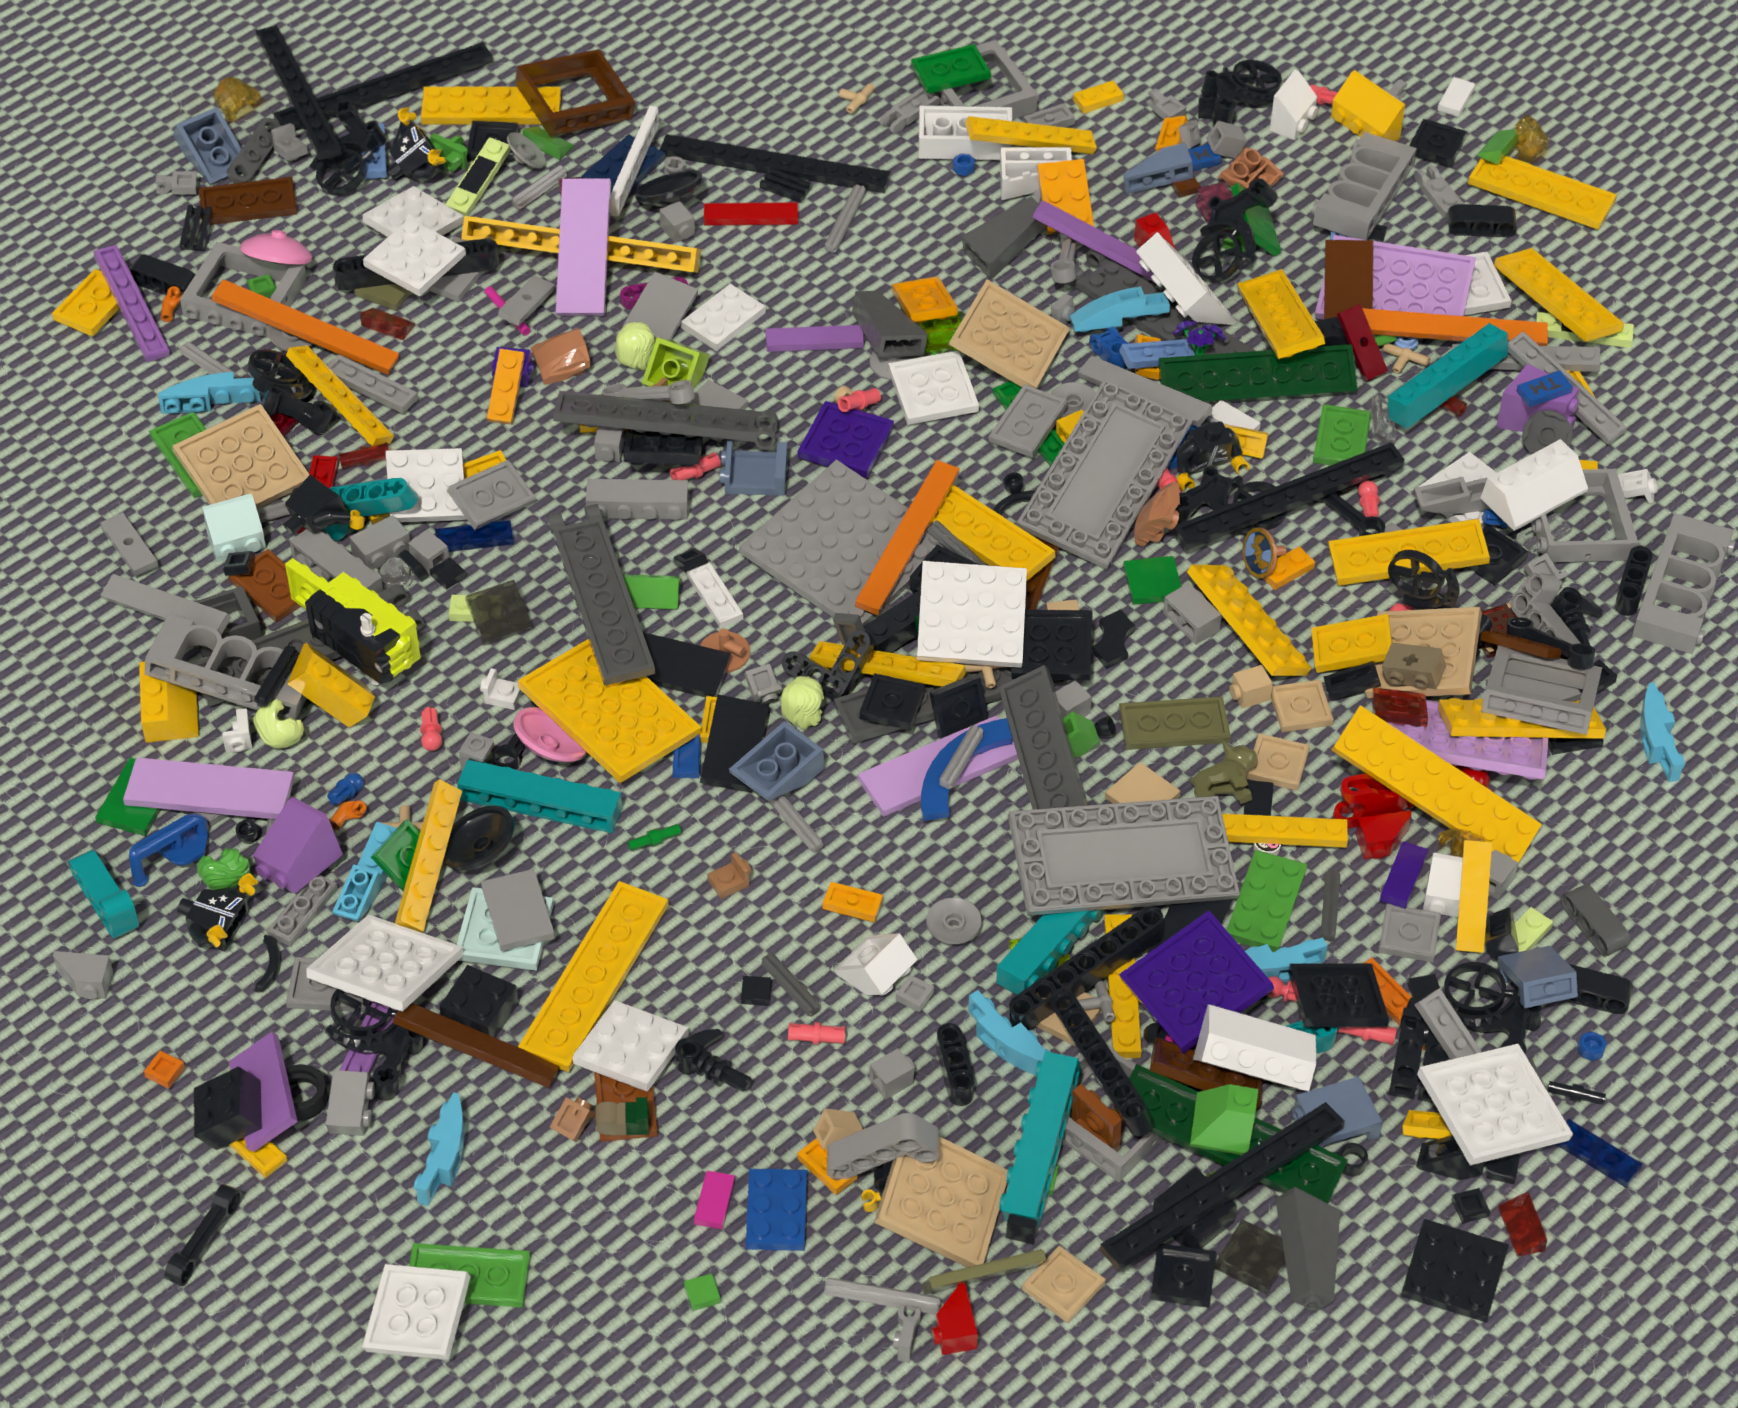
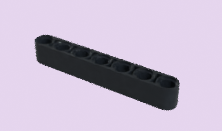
(352, 274)
(1122, 943)
(1102, 1063)

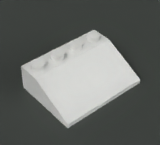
(1182, 283)

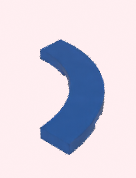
(933, 796)

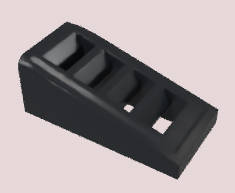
(1501, 933)

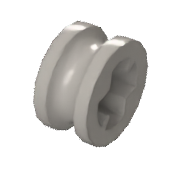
(672, 162)

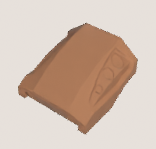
(1249, 167)
(561, 356)
(1158, 515)

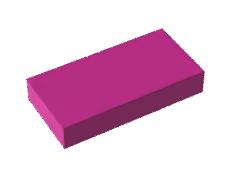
(714, 1199)

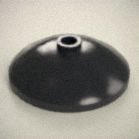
(669, 188)
(479, 838)

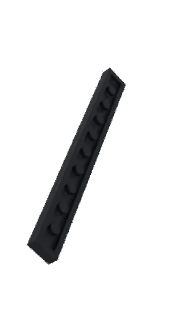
(398, 81)
(298, 93)
(762, 160)
(1288, 495)
(1221, 1186)

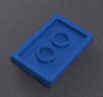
(776, 1209)

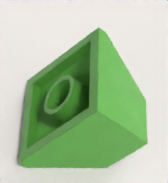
(1224, 1119)

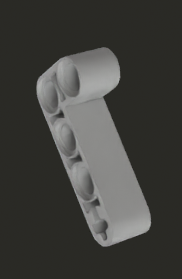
(1533, 603)
(881, 1143)

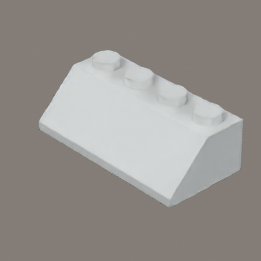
(946, 136)
(1535, 485)
(1257, 1048)

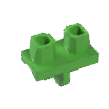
(452, 150)

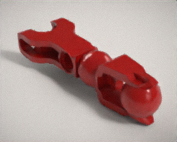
(1377, 799)

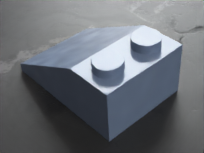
(208, 144)
(780, 763)

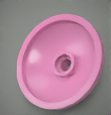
(276, 248)
(545, 737)

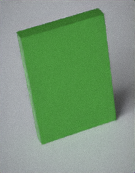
(1341, 434)

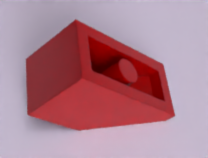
(1149, 226)
(1381, 833)
(955, 1324)

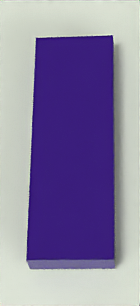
(1404, 874)

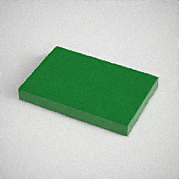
(950, 68)
(1261, 224)
(125, 817)

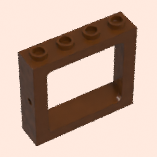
(593, 63)

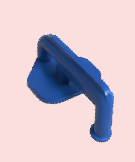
(178, 842)

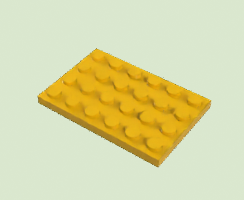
(616, 723)

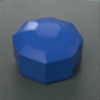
(963, 164)
(1592, 1046)

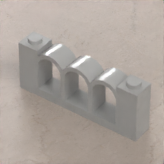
(1364, 186)
(1672, 627)
(180, 634)

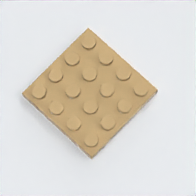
(1009, 335)
(242, 459)
(1449, 629)
(944, 1202)

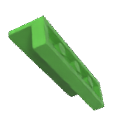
(653, 590)

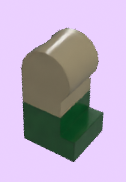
(623, 1118)

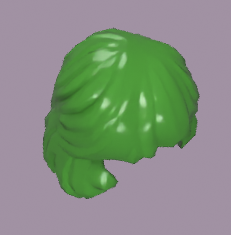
(225, 871)

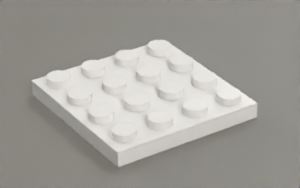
(972, 614)
(384, 962)
(1494, 1104)

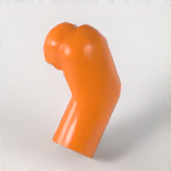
(169, 303)
(347, 811)

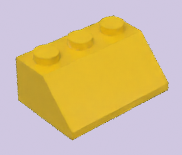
(1368, 108)
(330, 687)
(167, 709)

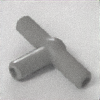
(1103, 1001)

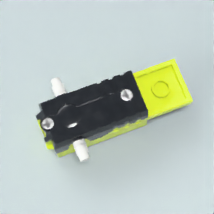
(355, 622)

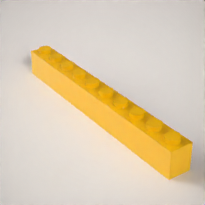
(547, 240)

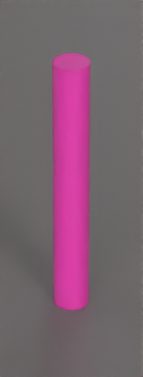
(499, 302)

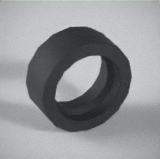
(308, 1074)

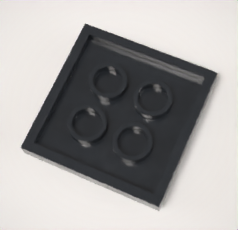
(662, 449)
(1059, 642)
(1338, 995)
(1455, 1270)

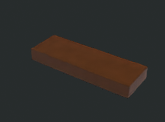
(1521, 644)

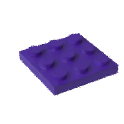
(849, 437)

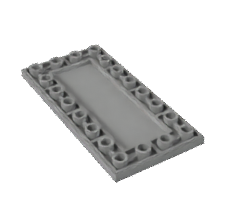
(1104, 474)
(1122, 855)

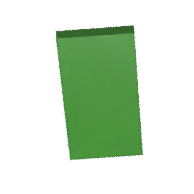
(173, 433)
(495, 1274)

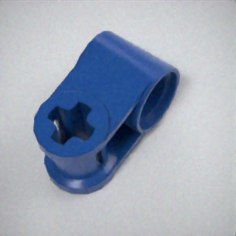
(1108, 345)

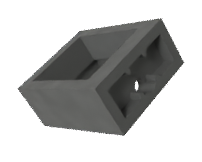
(229, 602)

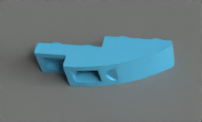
(1111, 308)
(201, 392)
(1656, 734)
(364, 878)
(1278, 962)
(1010, 1043)
(446, 1151)

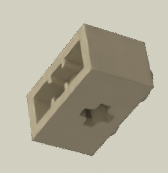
(1414, 665)

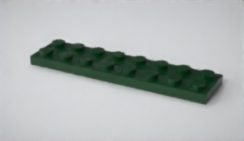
(1261, 375)
(1173, 1113)

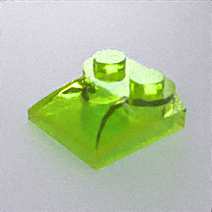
(941, 332)

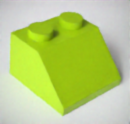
(675, 363)

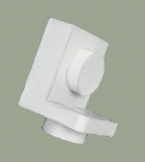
(1638, 483)
(500, 691)
(240, 737)

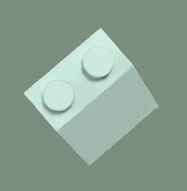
(233, 526)

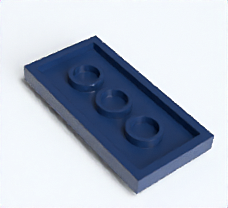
(611, 163)

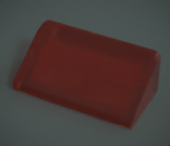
(386, 323)
(1523, 1225)

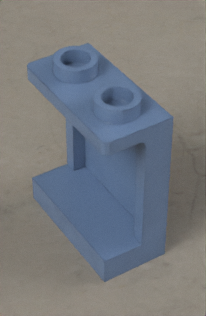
(754, 471)
(1539, 975)
(1350, 1102)

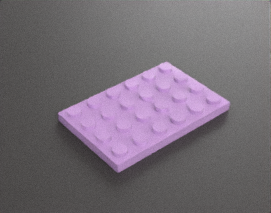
(1416, 280)
(1501, 754)

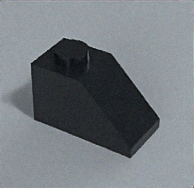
(1446, 1159)

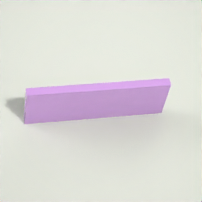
(583, 247)
(900, 780)
(208, 788)

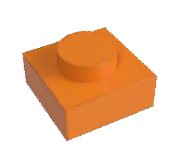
(164, 1069)

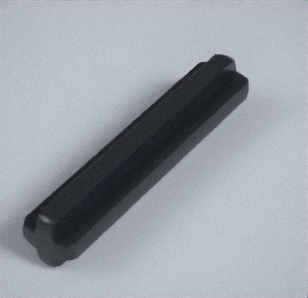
(276, 676)

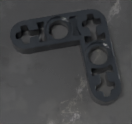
(837, 674)

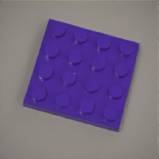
(1192, 971)

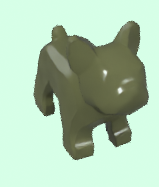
(1228, 775)

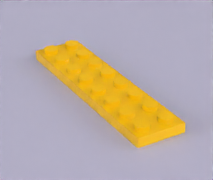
(1433, 784)
(594, 974)

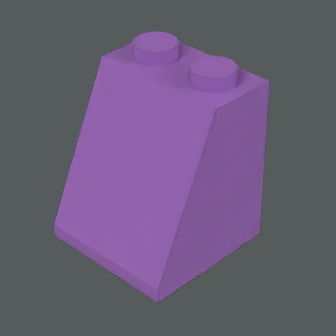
(1515, 412)
(297, 847)

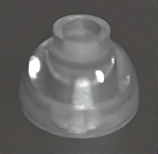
(395, 572)

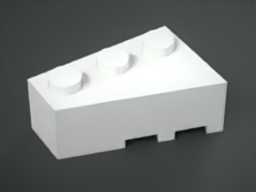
(1019, 168)

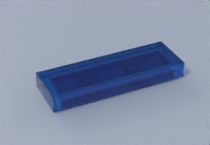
(466, 538)
(1600, 1155)

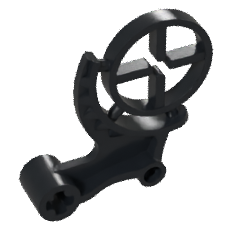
(1229, 85)
(362, 138)
(1229, 216)
(286, 395)
(1214, 492)
(1433, 598)
(1511, 1018)
(393, 1041)

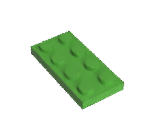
(1266, 900)

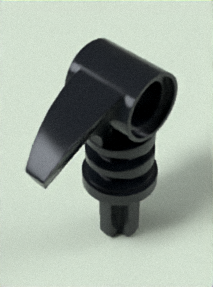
(1569, 607)
(703, 1062)

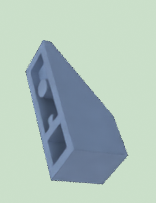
(1160, 169)

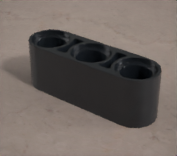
(1482, 220)
(159, 274)
(1633, 580)
(1602, 991)
(955, 1075)

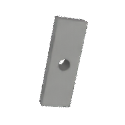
(526, 300)
(129, 544)
(302, 910)

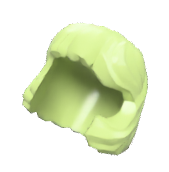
(634, 345)
(802, 701)
(276, 730)

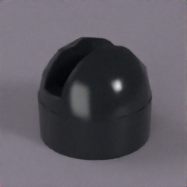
(1013, 477)
(1105, 727)
(246, 827)
(1152, 1031)

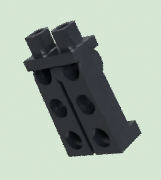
(1412, 1036)

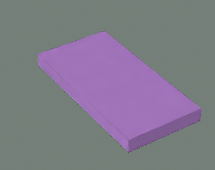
(267, 1064)

